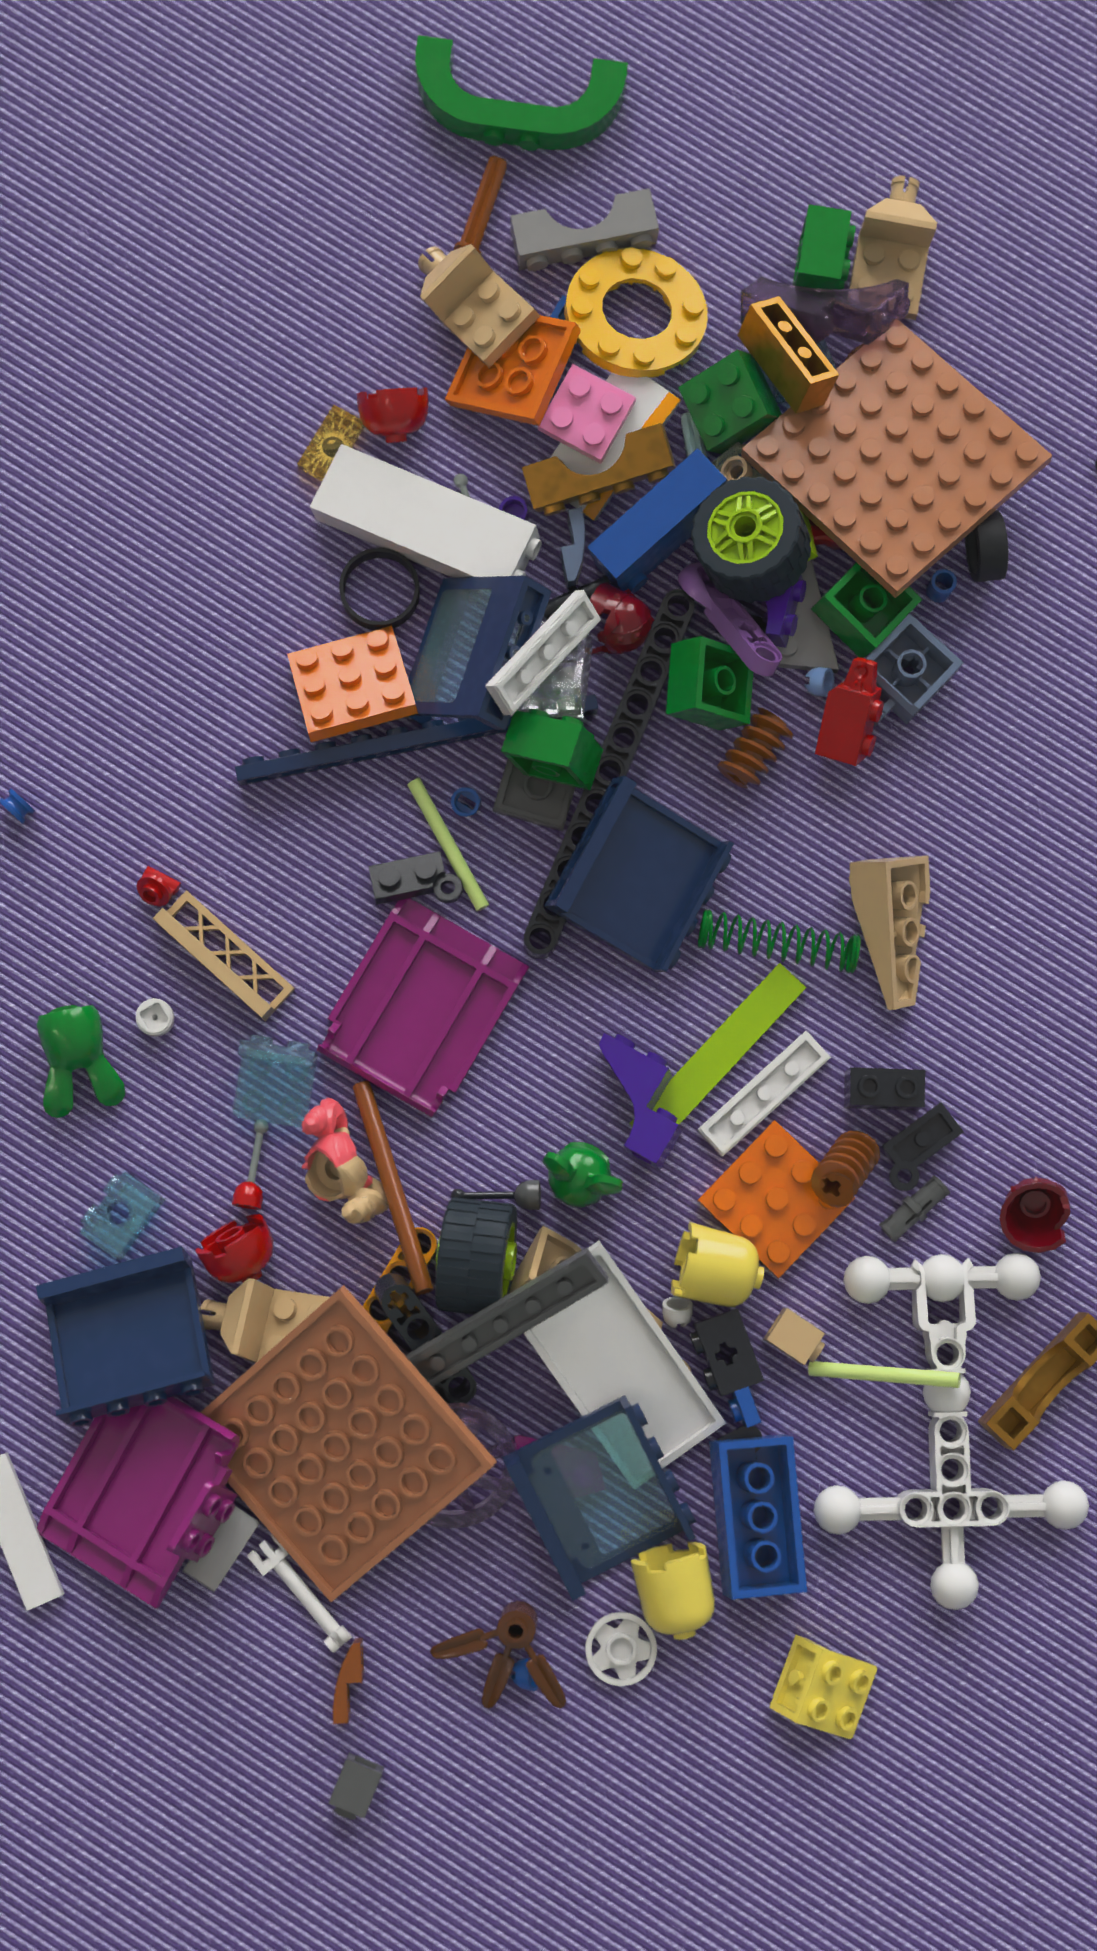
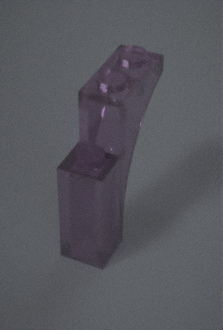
(851, 313)

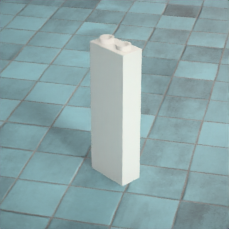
(422, 519)

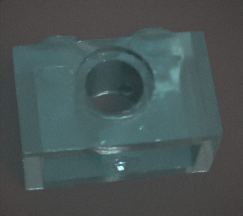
(142, 1206)

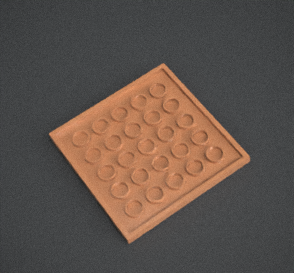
(898, 458)
(343, 1444)

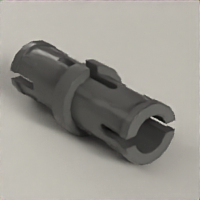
(914, 1208)

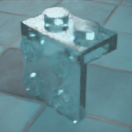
(274, 1081)

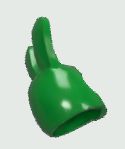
(75, 1041)
(580, 1174)

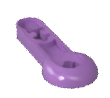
(731, 621)

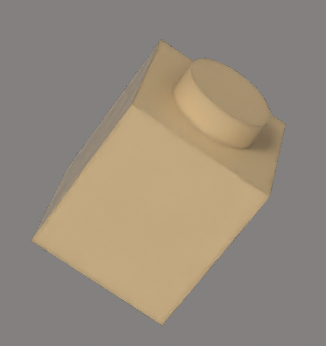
(795, 1337)

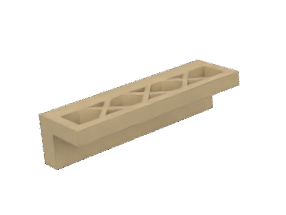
(209, 959)

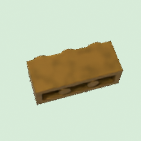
(787, 354)

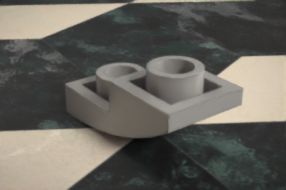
(228, 1544)

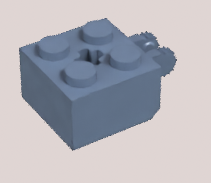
(932, 665)

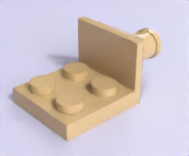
(895, 242)
(474, 302)
(258, 1317)

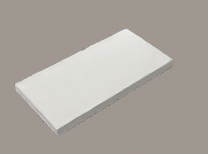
(616, 1349)

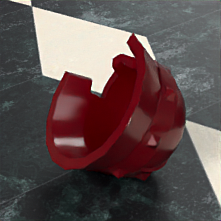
(627, 619)
(1035, 1214)

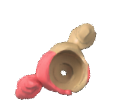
(336, 1168)

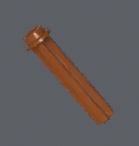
(483, 203)

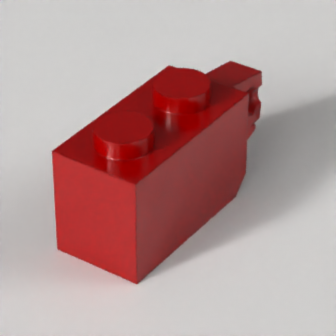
(851, 715)

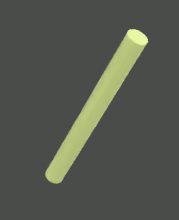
(448, 844)
(884, 1374)

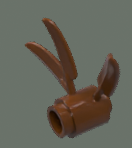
(502, 1664)

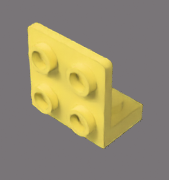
(823, 1688)

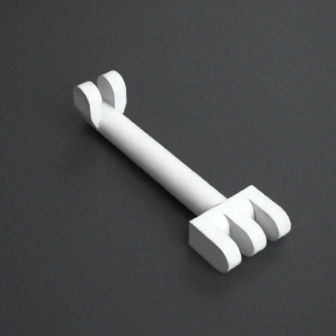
(276, 1559)

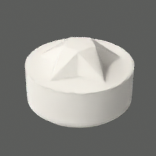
(155, 1017)

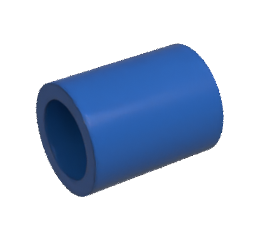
(946, 577)

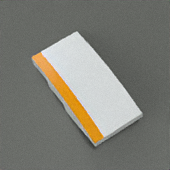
(652, 406)

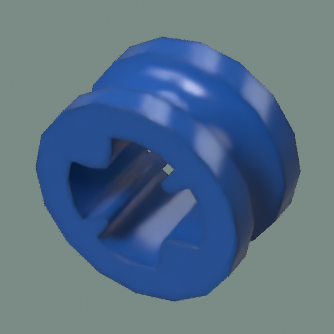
(16, 806)

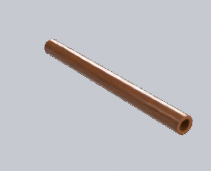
(393, 1188)

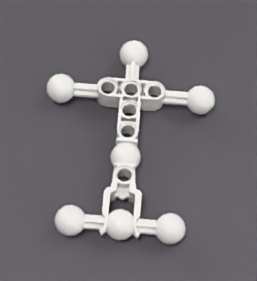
(942, 1280)

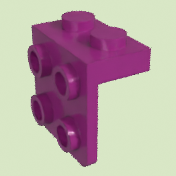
(196, 1532)

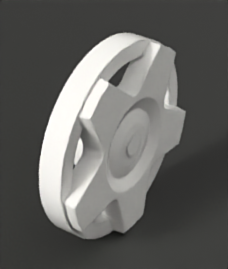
(621, 1649)

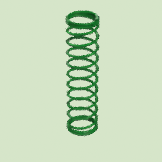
(852, 947)

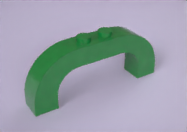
(516, 122)

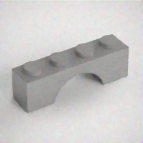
(543, 241)

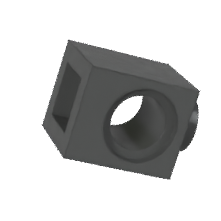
(355, 1786)

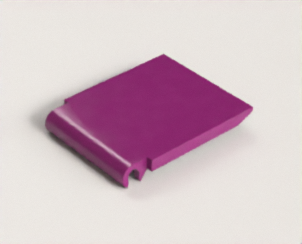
(420, 1006)
(133, 1491)

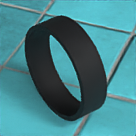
(372, 554)

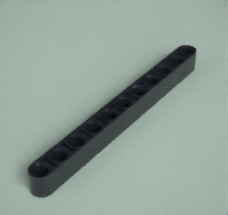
(613, 755)

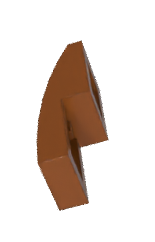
(350, 1672)

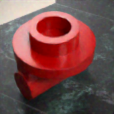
(156, 887)

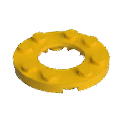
(633, 355)

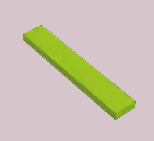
(729, 1043)

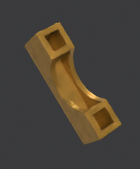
(643, 457)
(1027, 1398)

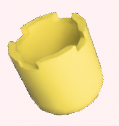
(716, 1267)
(675, 1588)

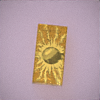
(336, 429)

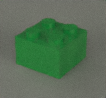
(824, 248)
(730, 401)
(863, 610)
(708, 684)
(552, 748)

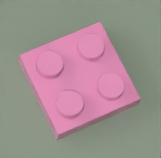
(586, 413)

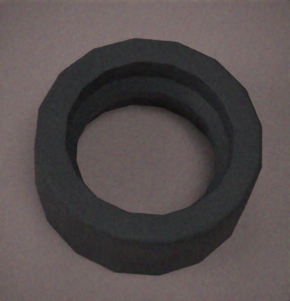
(988, 549)

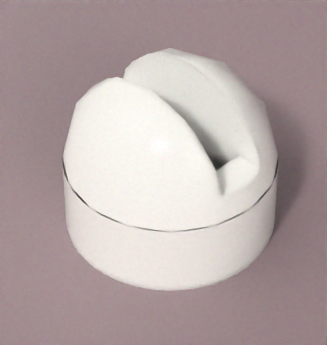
(677, 1311)

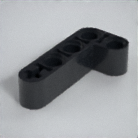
(415, 1338)

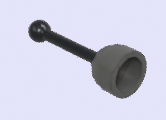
(526, 1195)

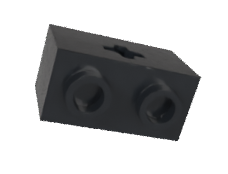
(884, 1089)
(743, 1366)

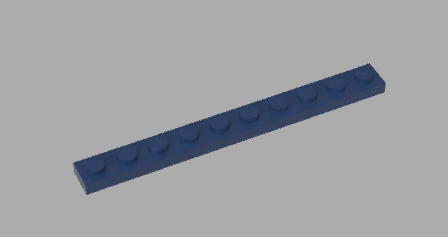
(365, 748)

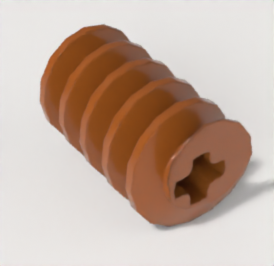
(754, 748)
(845, 1168)

